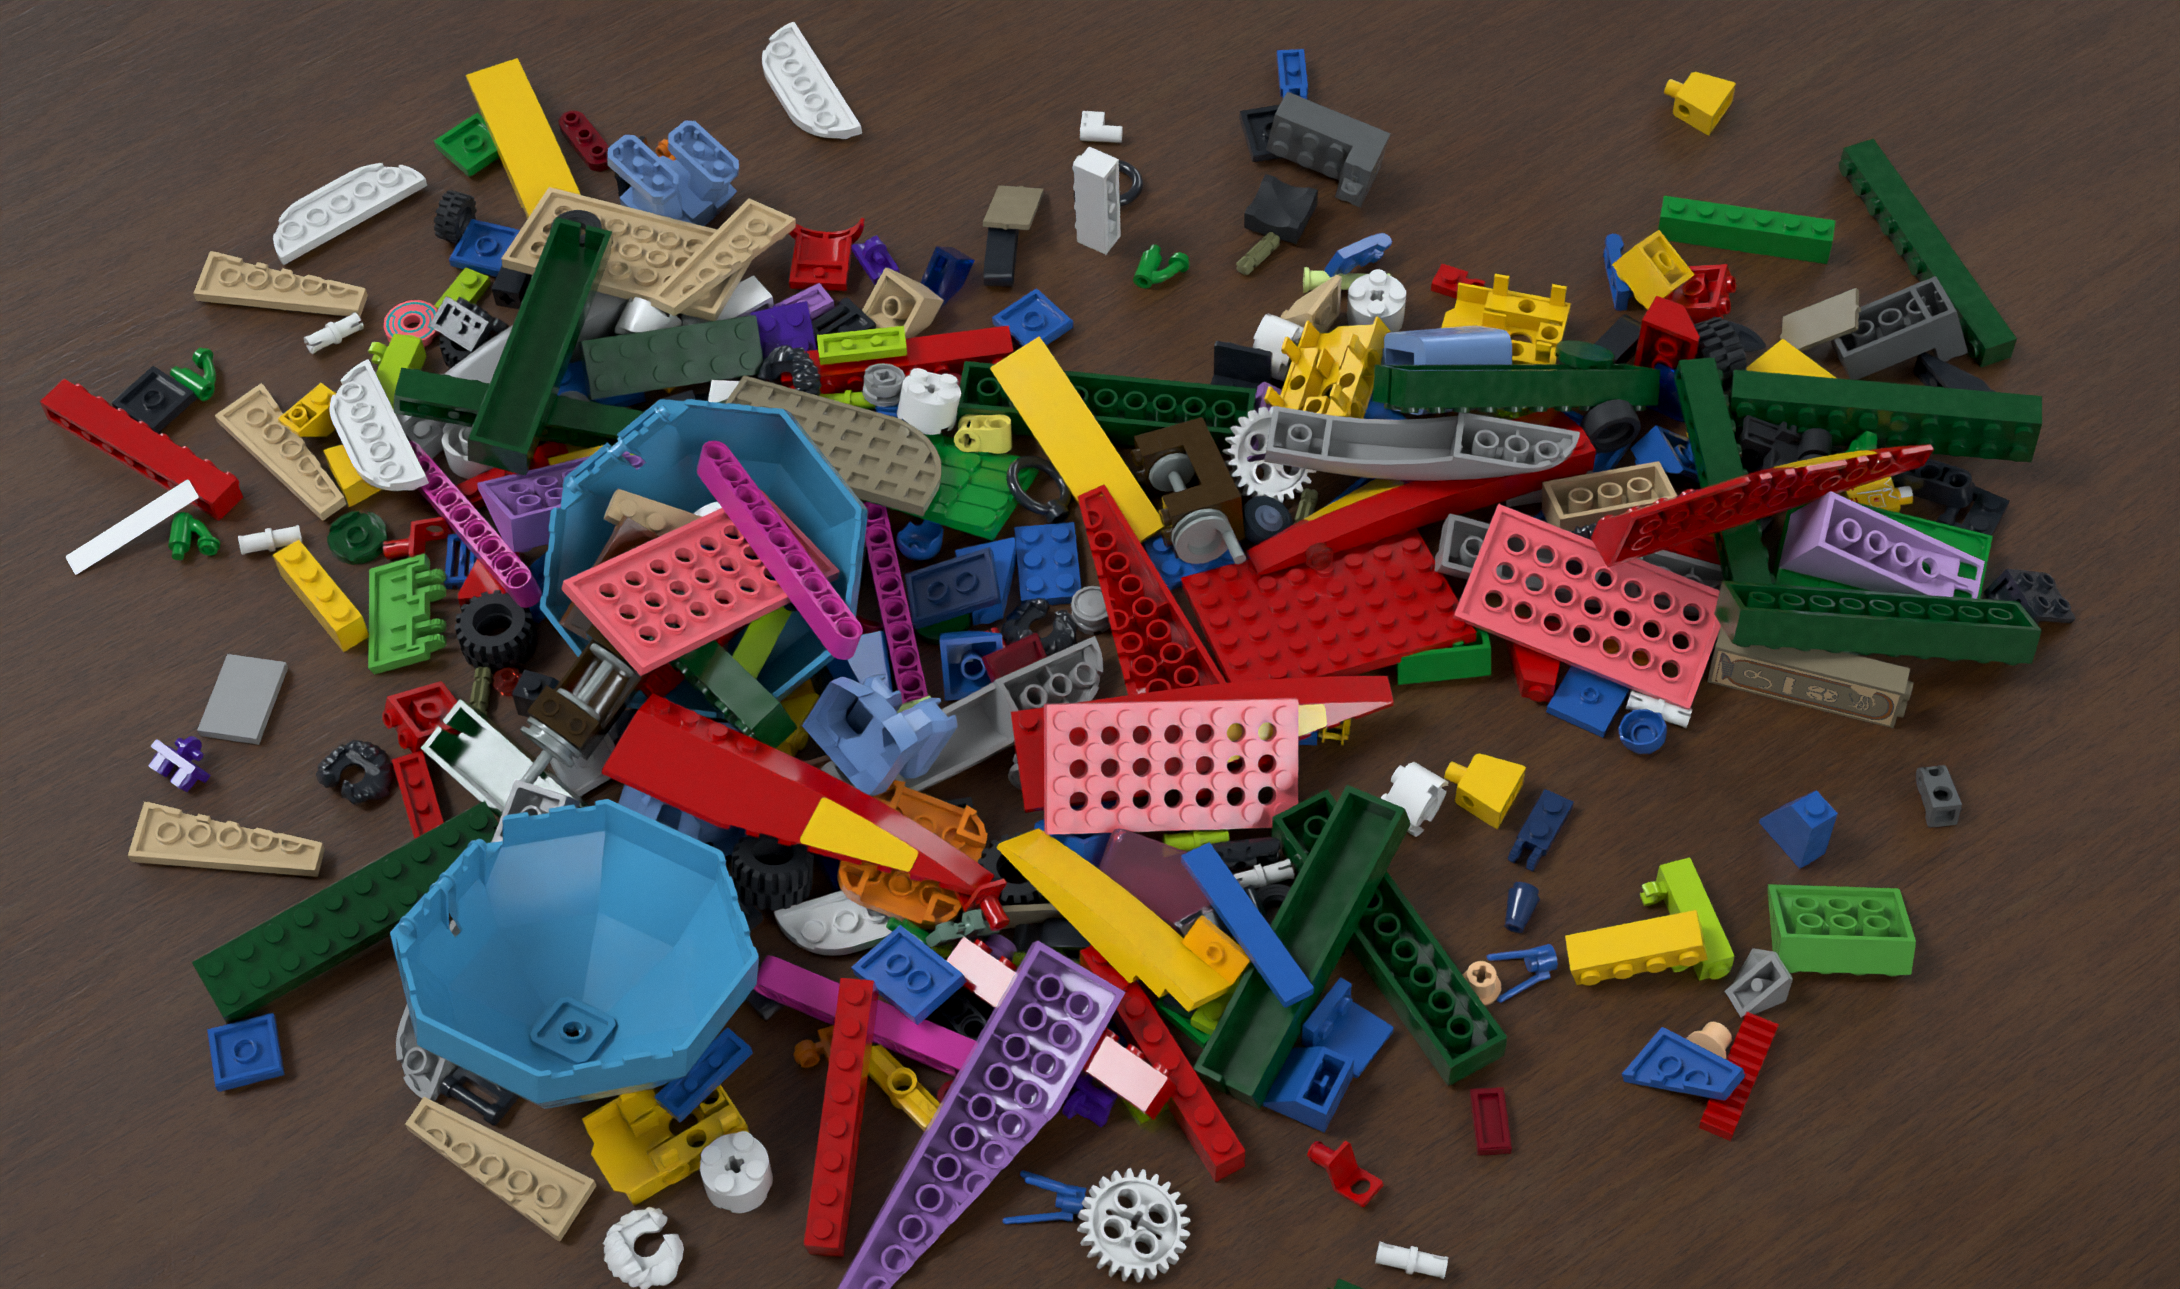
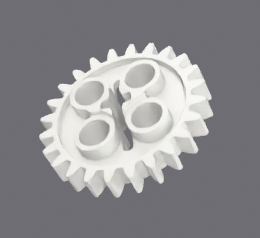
(1275, 481)
(1145, 1198)

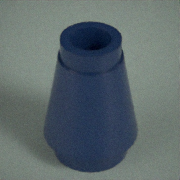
(1520, 906)

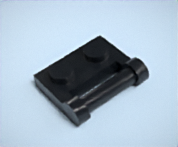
(853, 320)
(1983, 515)
(492, 1112)

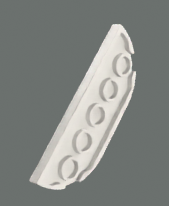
(806, 87)
(342, 206)
(374, 433)
(832, 925)

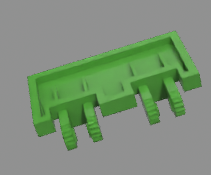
(401, 613)

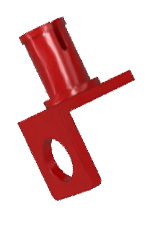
(417, 539)
(986, 898)
(1344, 1171)

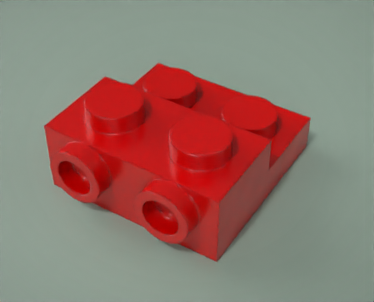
(1706, 292)
(418, 714)

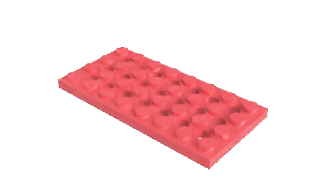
(661, 554)
(1572, 615)
(1157, 716)

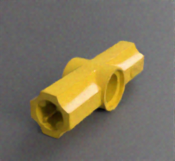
(890, 1075)

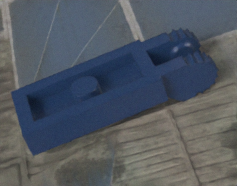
(1541, 828)

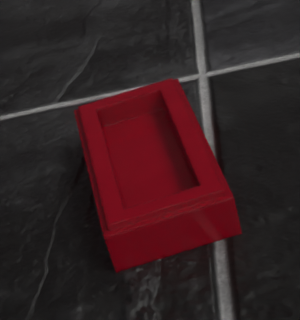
(1014, 656)
(1490, 1121)

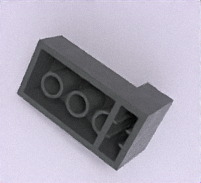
(1329, 145)
(1900, 329)

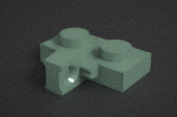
(951, 933)

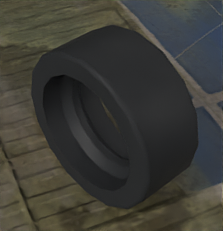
(1605, 415)

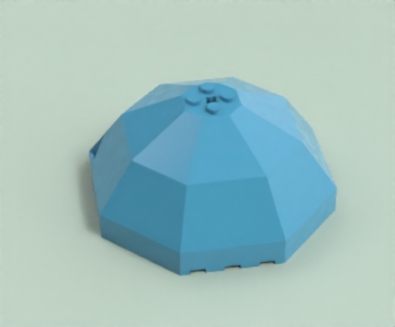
(670, 441)
(579, 928)

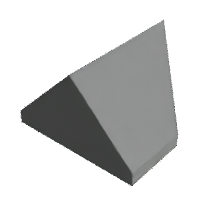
(1760, 983)

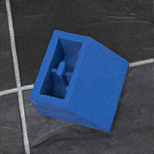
(1311, 1085)

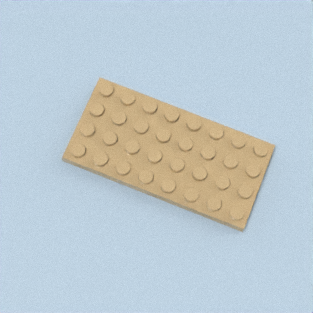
(643, 249)

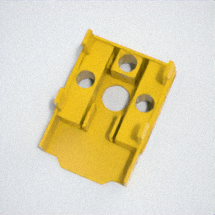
(1517, 313)
(1335, 360)
(641, 1152)

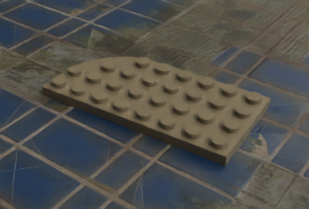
(872, 451)

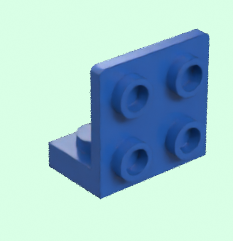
(1346, 1027)

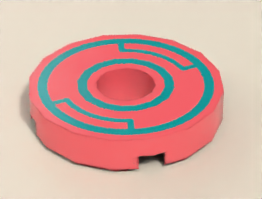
(411, 312)

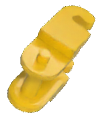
(1336, 736)

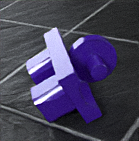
(874, 258)
(187, 772)
(1089, 1100)

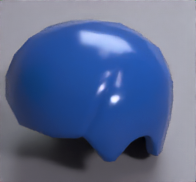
(920, 541)
(1643, 731)

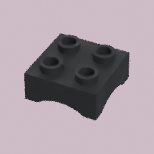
(1281, 209)

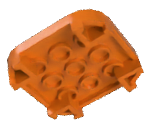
(894, 892)

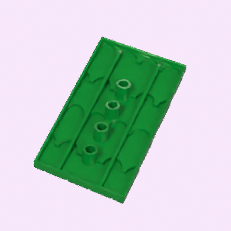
(973, 489)

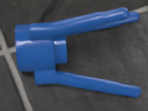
(1537, 960)
(1068, 1198)

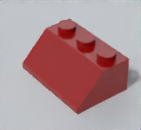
(1666, 335)

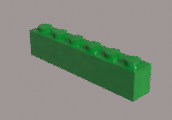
(1746, 229)

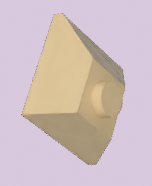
(902, 302)
(1318, 306)

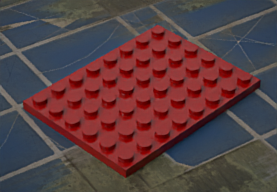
(1328, 622)

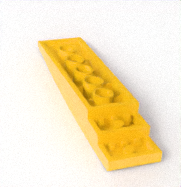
(520, 133)
(1072, 434)
(1114, 921)

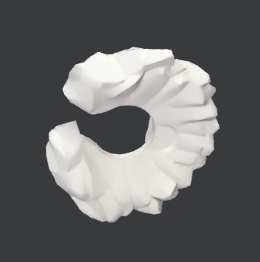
(638, 1270)

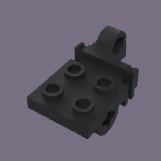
(1782, 446)

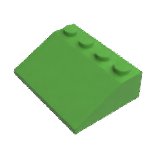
(1841, 929)

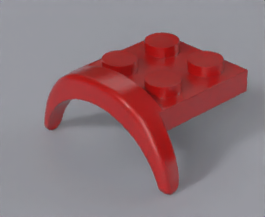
(822, 257)

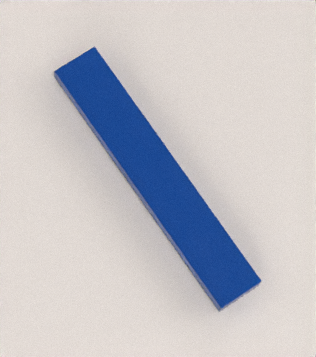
(1247, 925)

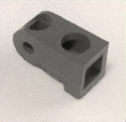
(1938, 796)

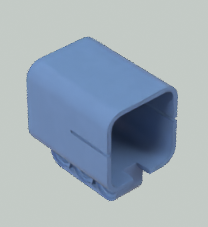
(1448, 346)

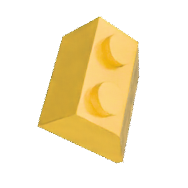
(1652, 269)

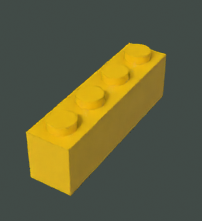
(321, 595)
(1636, 948)

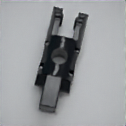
(1248, 852)

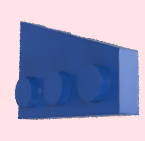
(1683, 1067)

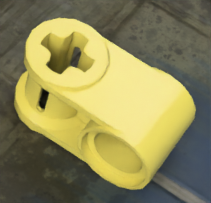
(987, 433)

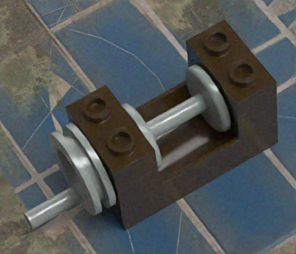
(1208, 514)
(582, 705)

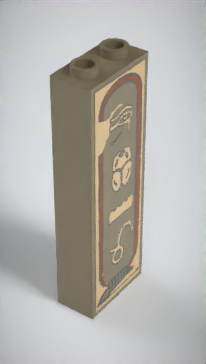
(1815, 679)

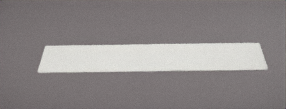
(131, 527)

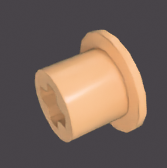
(1483, 981)
(1713, 1038)

